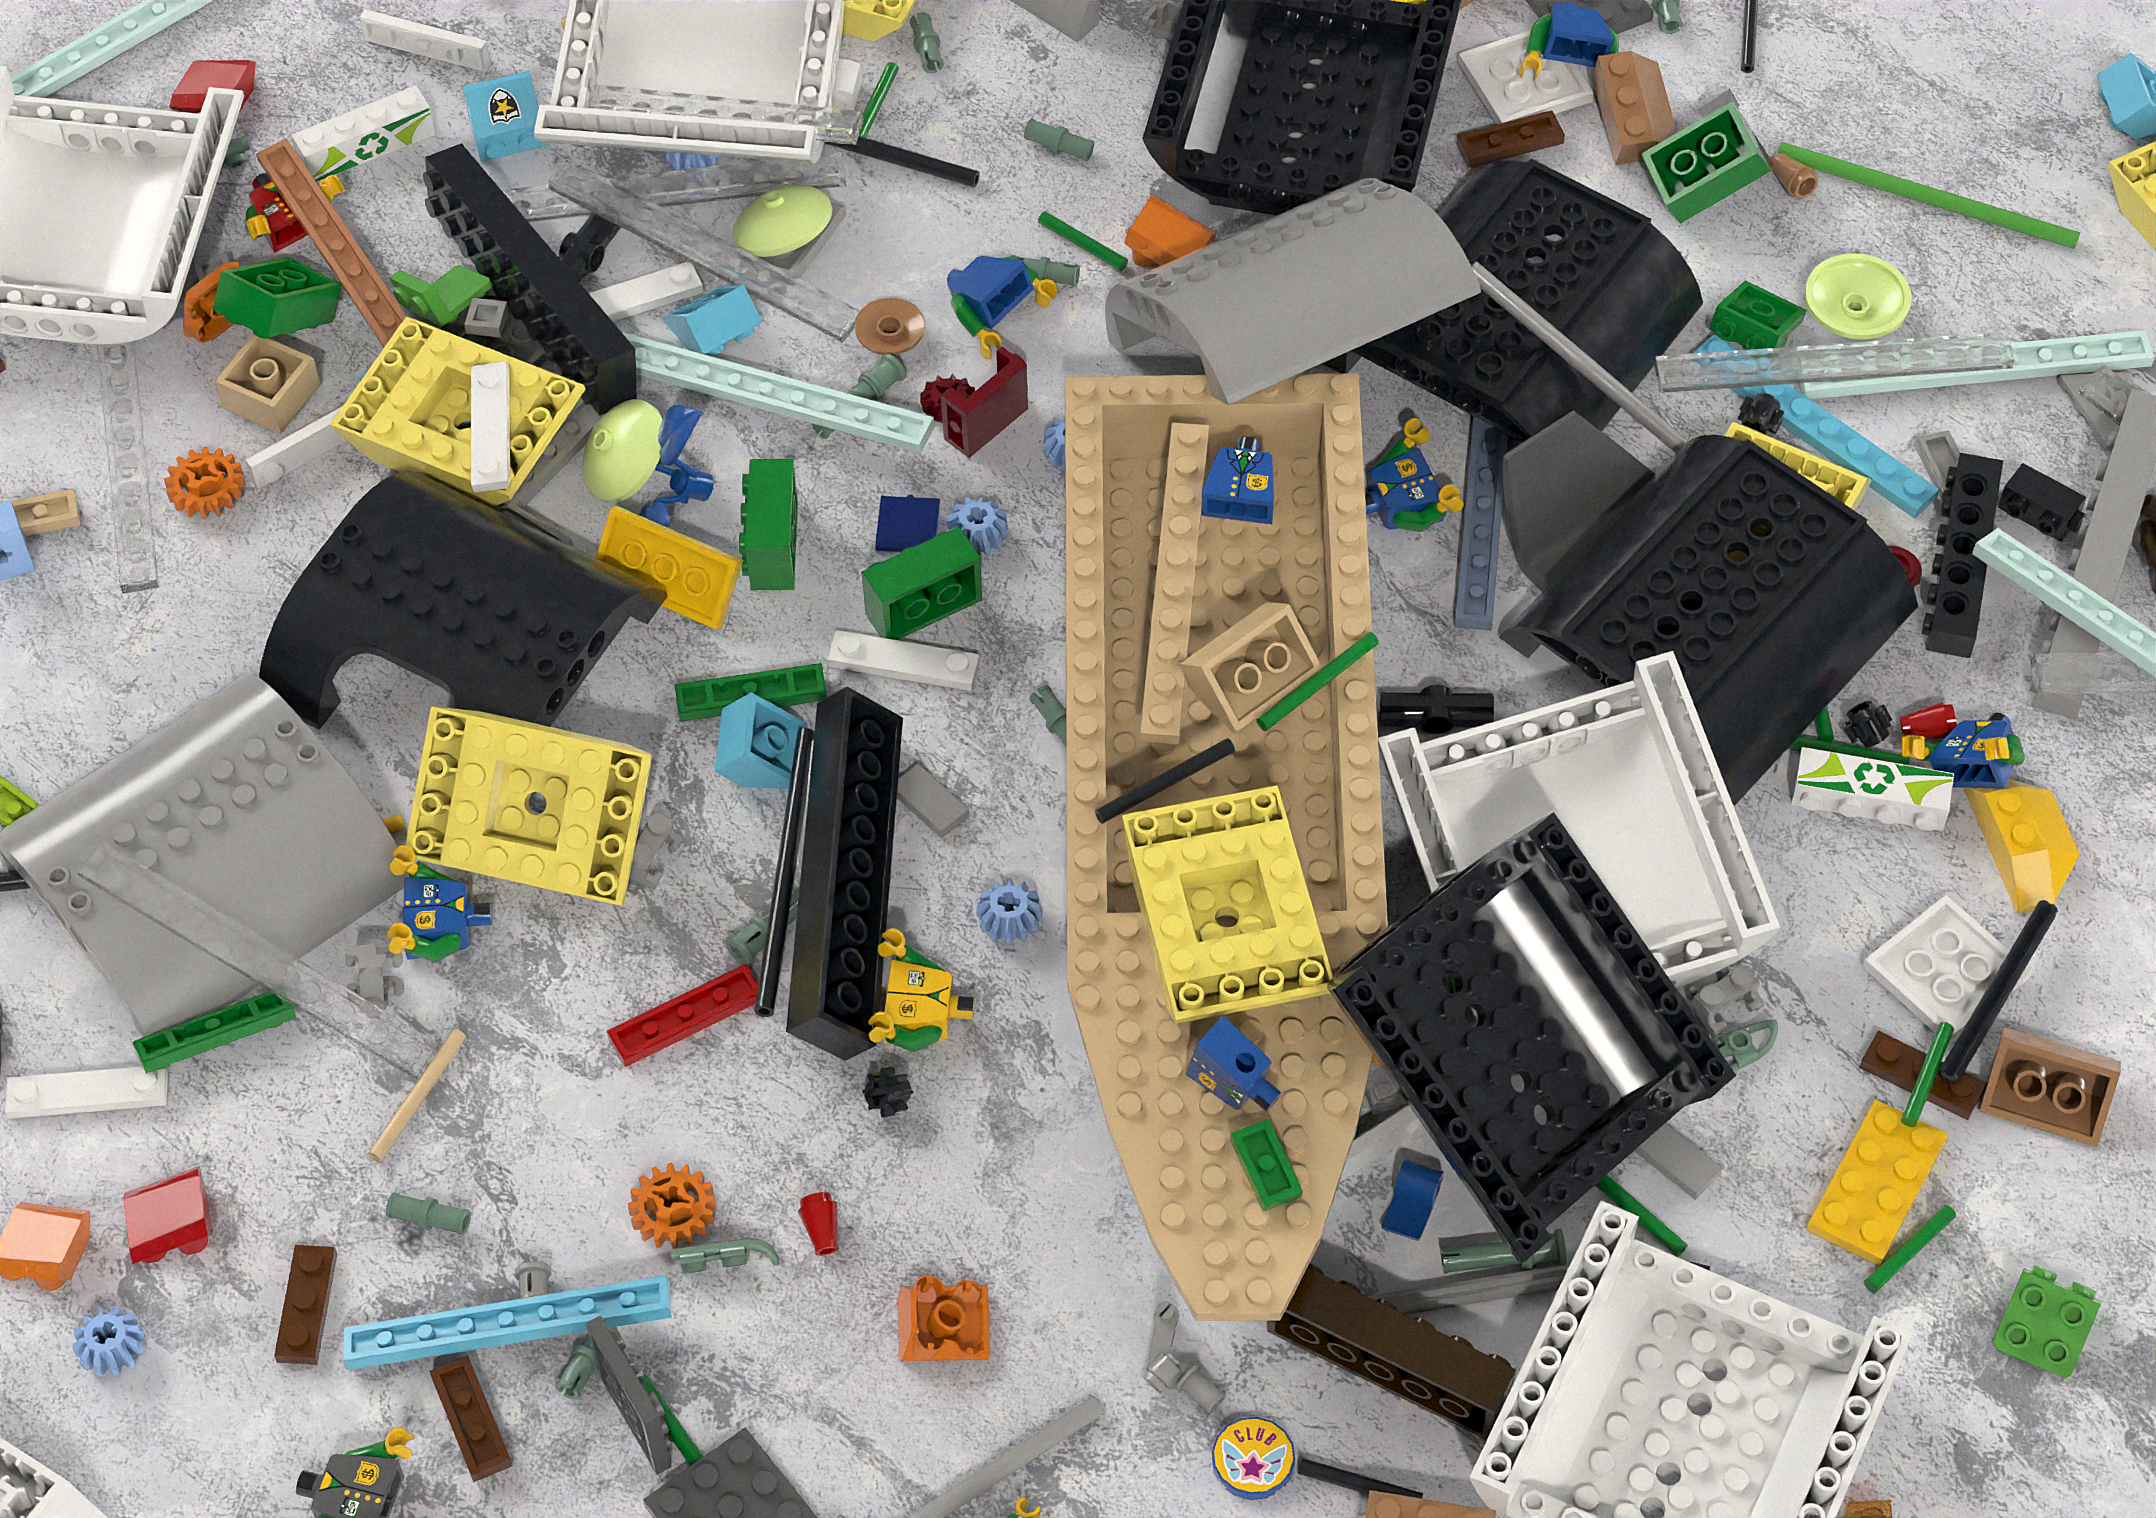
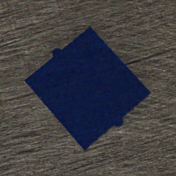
(906, 522)

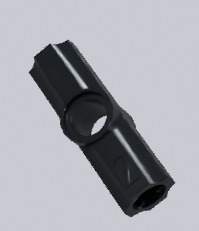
(586, 248)
(1436, 709)

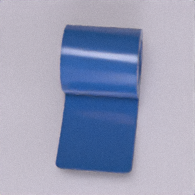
(1413, 1199)

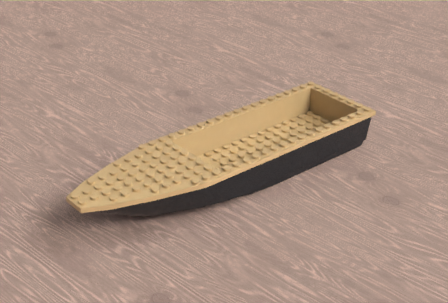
(1322, 756)

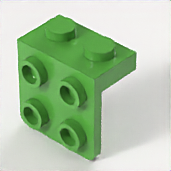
(442, 299)
(2047, 1321)

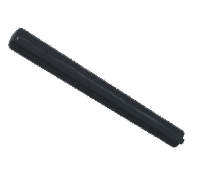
(1997, 992)

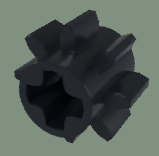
(1761, 413)
(1867, 724)
(887, 1092)

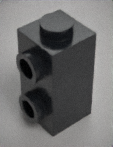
(2043, 503)

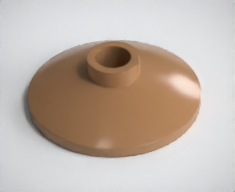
(889, 316)

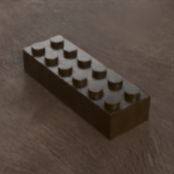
(1396, 1352)

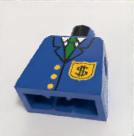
(1240, 484)
(1232, 1067)

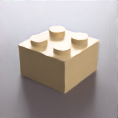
(267, 383)

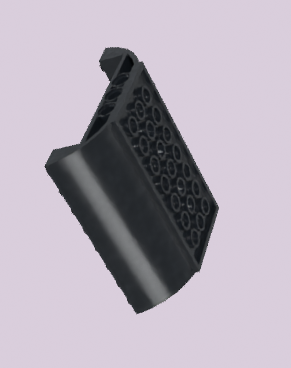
(1239, 93)
(1605, 286)
(1770, 630)
(1558, 999)

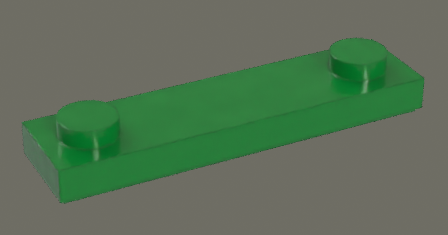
(778, 686)
(212, 1030)

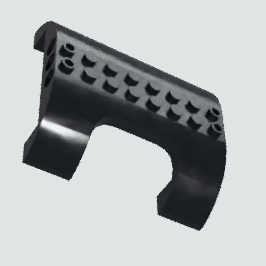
(454, 598)

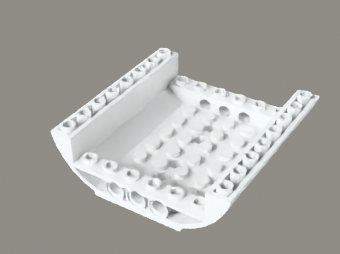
(1626, 1355)

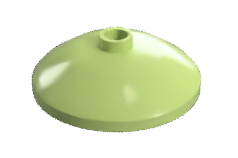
(782, 220)
(1858, 296)
(622, 451)

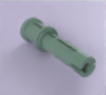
(873, 384)
(757, 928)
(1498, 1254)

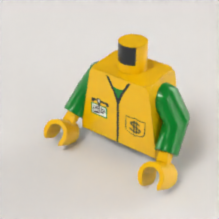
(917, 999)

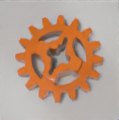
(204, 482)
(669, 1202)

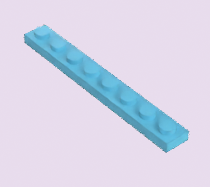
(1841, 442)
(505, 1322)

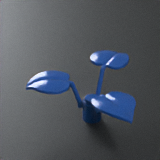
(687, 481)

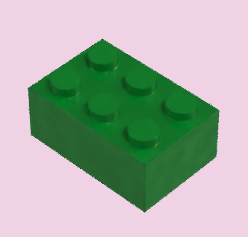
(1706, 162)
(276, 297)
(769, 524)
(922, 585)

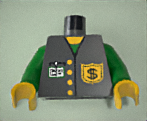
(360, 1481)

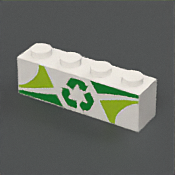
(364, 133)
(1872, 789)

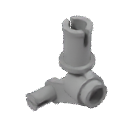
(1168, 1372)

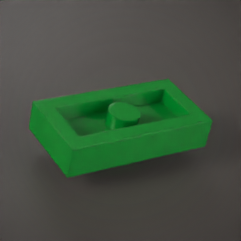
(1265, 1165)

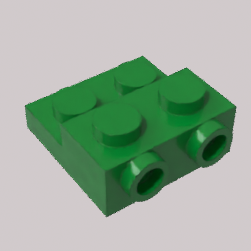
(1756, 318)

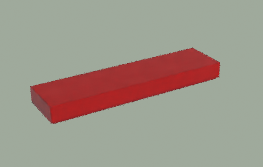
(684, 1015)

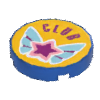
(1253, 1458)

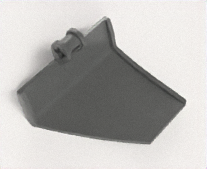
(1564, 492)

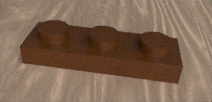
(1510, 139)
(1901, 1065)
(305, 1305)
(470, 1418)

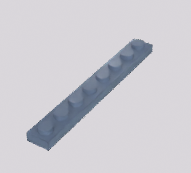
(1481, 528)

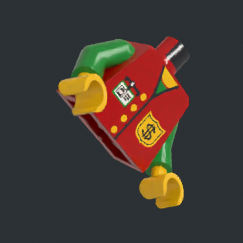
(272, 216)

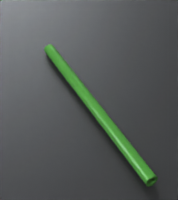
(1932, 196)

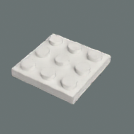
(1507, 96)
(1940, 965)

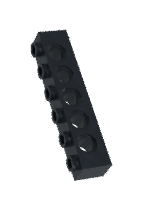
(1958, 632)

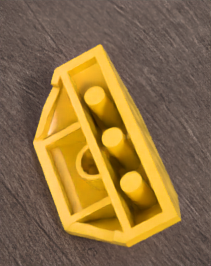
(2025, 840)

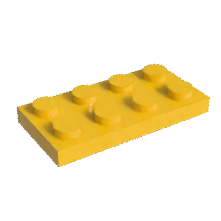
(691, 573)
(1876, 1183)

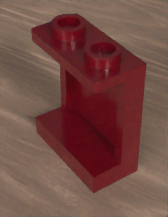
(985, 413)

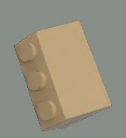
(1252, 665)

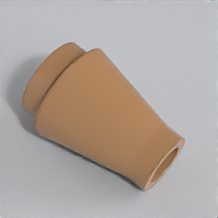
(1796, 177)

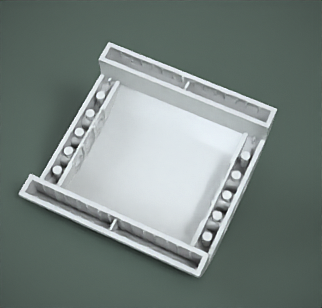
(701, 48)
(102, 211)
(1632, 791)

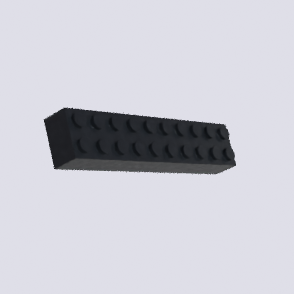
(530, 278)
(845, 874)

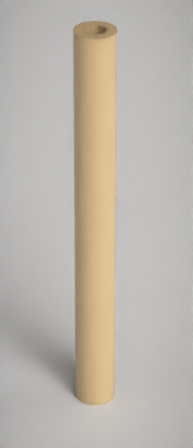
(417, 1095)

